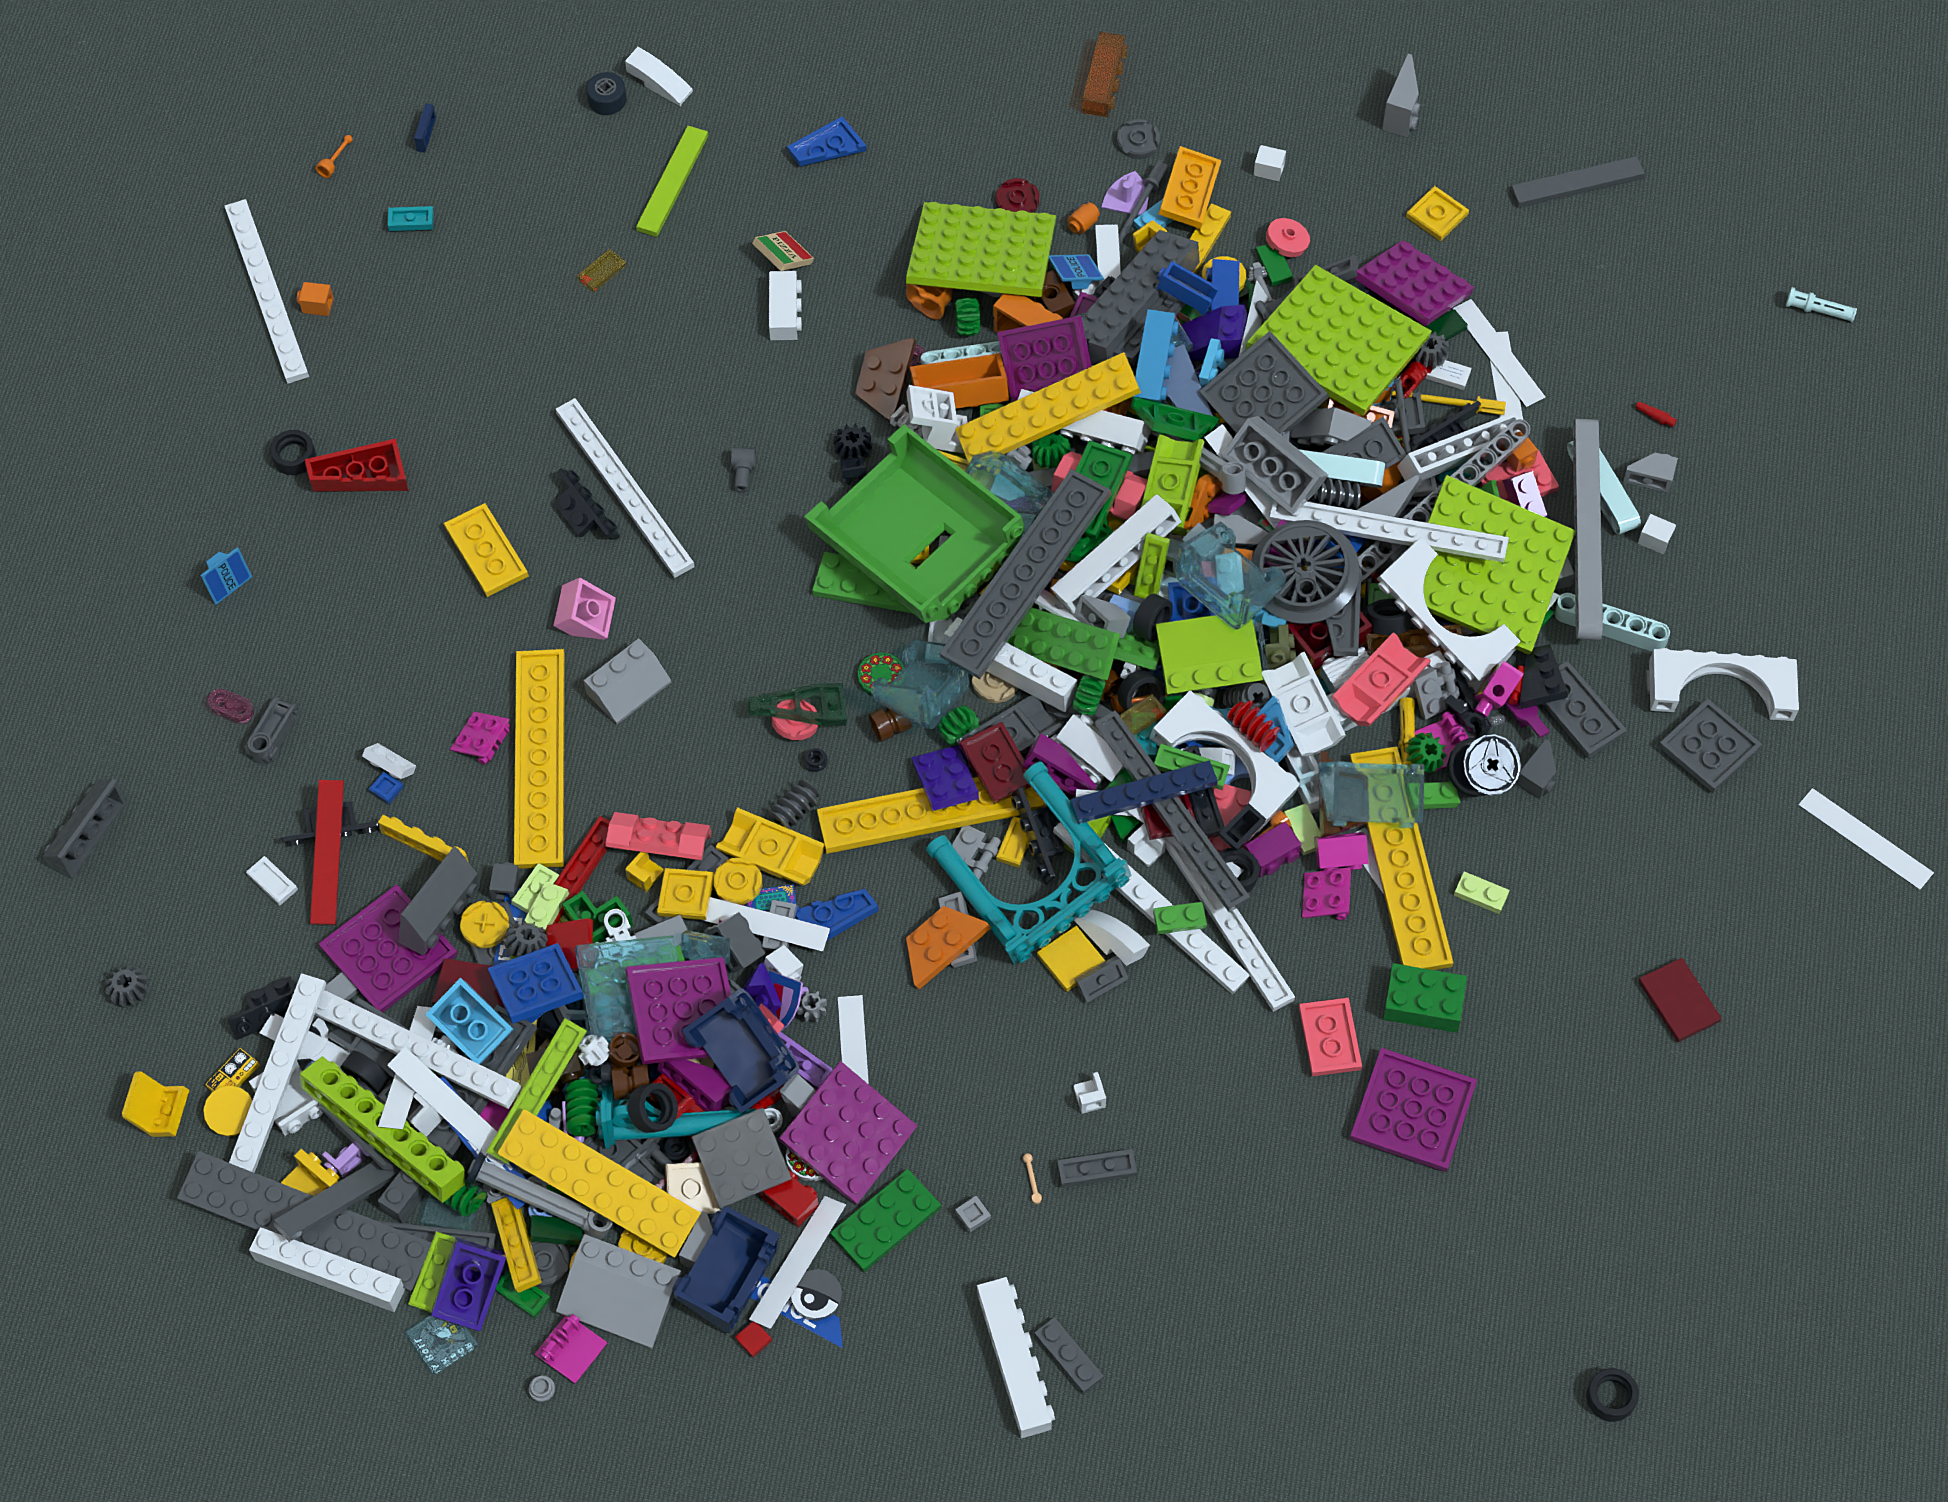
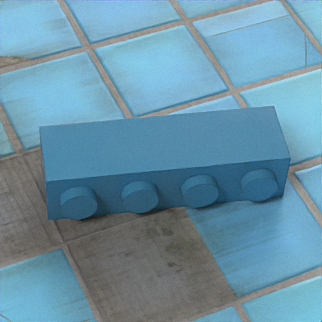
(1155, 354)

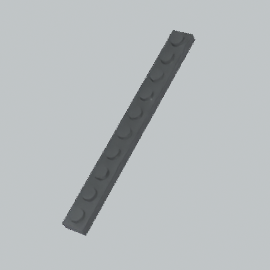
(1174, 814)

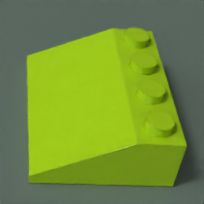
(1207, 654)

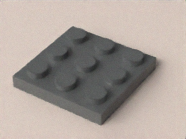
(1710, 745)
(741, 1158)

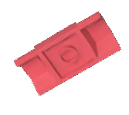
(1127, 498)
(1379, 682)
(657, 836)

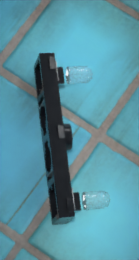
(1467, 695)

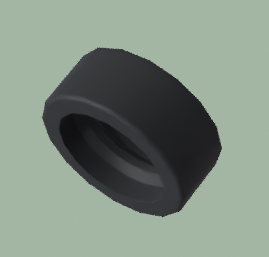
(287, 438)
(1151, 612)
(1388, 618)
(1134, 681)
(1247, 860)
(366, 1069)
(667, 1102)
(1624, 1379)

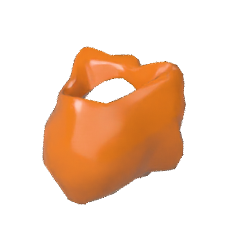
(929, 299)

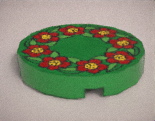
(876, 666)

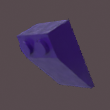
(1224, 324)
(468, 1283)

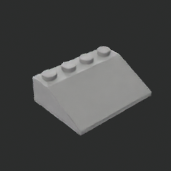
(618, 1291)

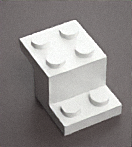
(937, 416)

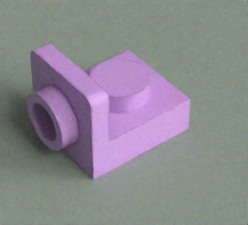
(347, 1160)

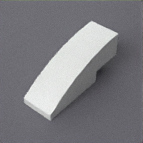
(657, 76)
(1306, 772)
(1113, 936)

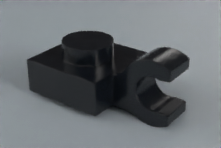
(1460, 710)

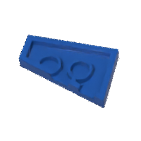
(827, 143)
(839, 913)

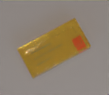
(601, 270)
(1143, 714)

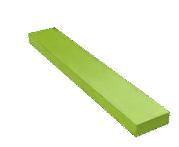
(672, 181)
(541, 1080)

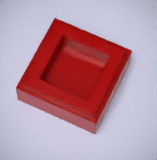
(753, 1339)

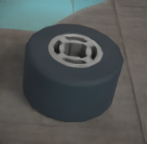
(606, 93)

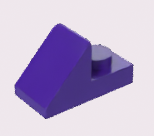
(762, 989)

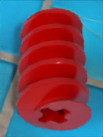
(1253, 725)

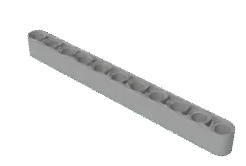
(1473, 467)
(1588, 530)

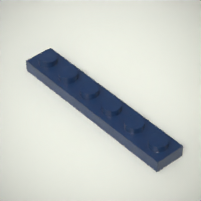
(1143, 792)

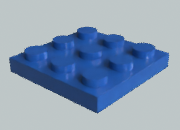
(535, 983)

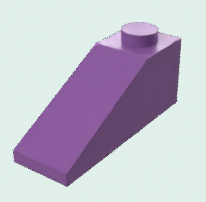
(810, 1067)

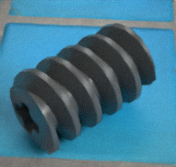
(1338, 493)
(1245, 692)
(793, 803)

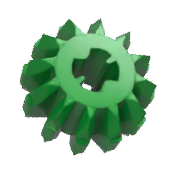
(967, 317)
(1050, 450)
(1088, 695)
(957, 724)
(1426, 751)

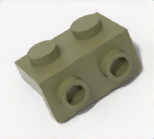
(1281, 653)

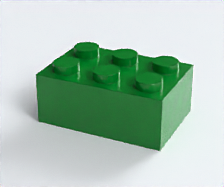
(1425, 998)

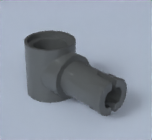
(743, 462)

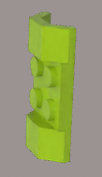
(1174, 474)

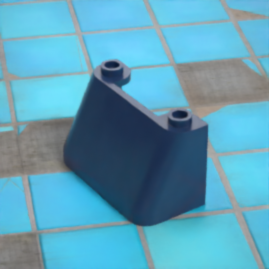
(743, 1048)
(727, 1269)

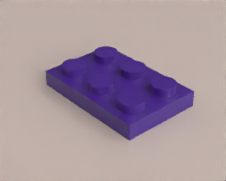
(945, 778)

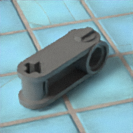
(272, 730)

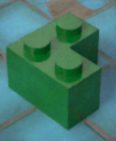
(581, 908)

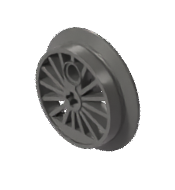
(1309, 609)

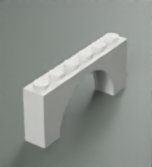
(1405, 583)
(1771, 677)
(1195, 720)

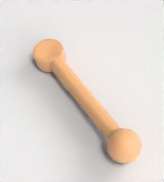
(1036, 1197)

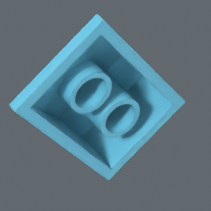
(469, 1021)

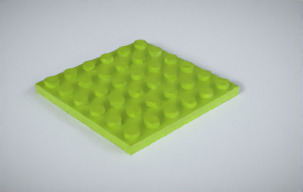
(981, 249)
(1344, 338)
(1489, 592)

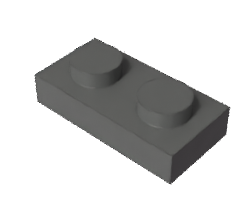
(1101, 979)

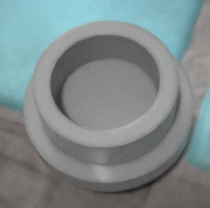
(541, 1388)

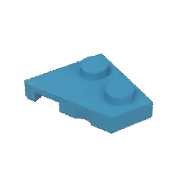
(1284, 741)

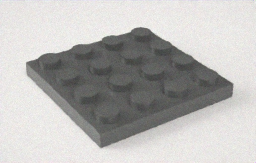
(1267, 385)

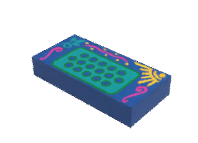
(766, 895)

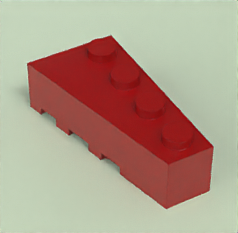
(359, 469)

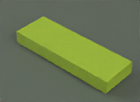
(1151, 565)
(431, 1273)

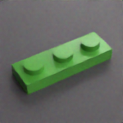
(1171, 759)

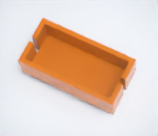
(1018, 311)
(971, 379)

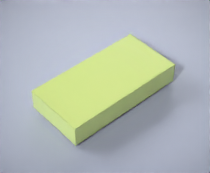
(1303, 827)

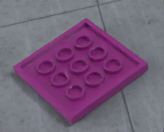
(1414, 282)
(1043, 354)
(372, 957)
(668, 1000)
(1413, 1109)
(847, 1132)

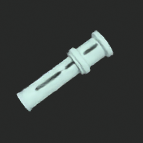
(1810, 302)

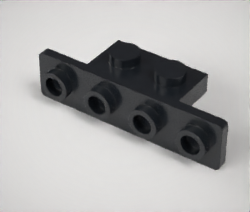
(1450, 427)
(580, 508)
(348, 824)
(1039, 829)
(262, 1004)

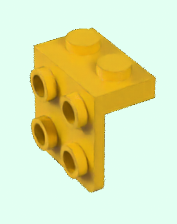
(154, 1106)
(310, 1175)

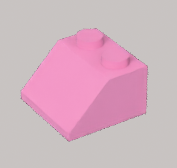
(584, 610)

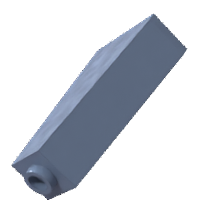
(1184, 385)

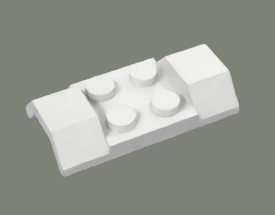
(1304, 706)

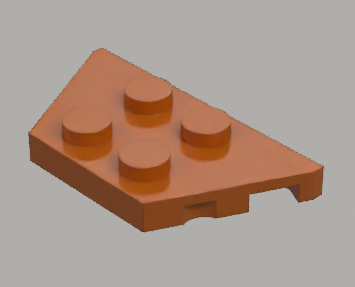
(1206, 491)
(941, 942)

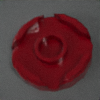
(1017, 196)

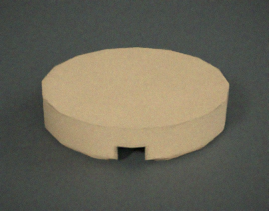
(993, 689)

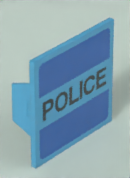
(1076, 269)
(225, 574)

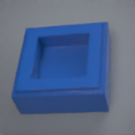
(386, 788)

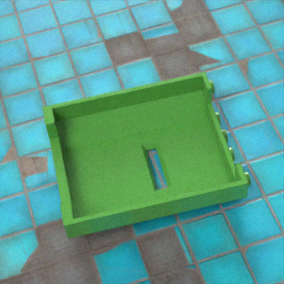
(903, 510)

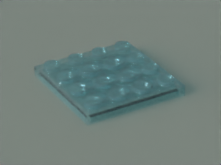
(605, 982)

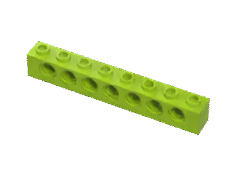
(363, 1113)

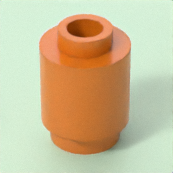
(1083, 218)

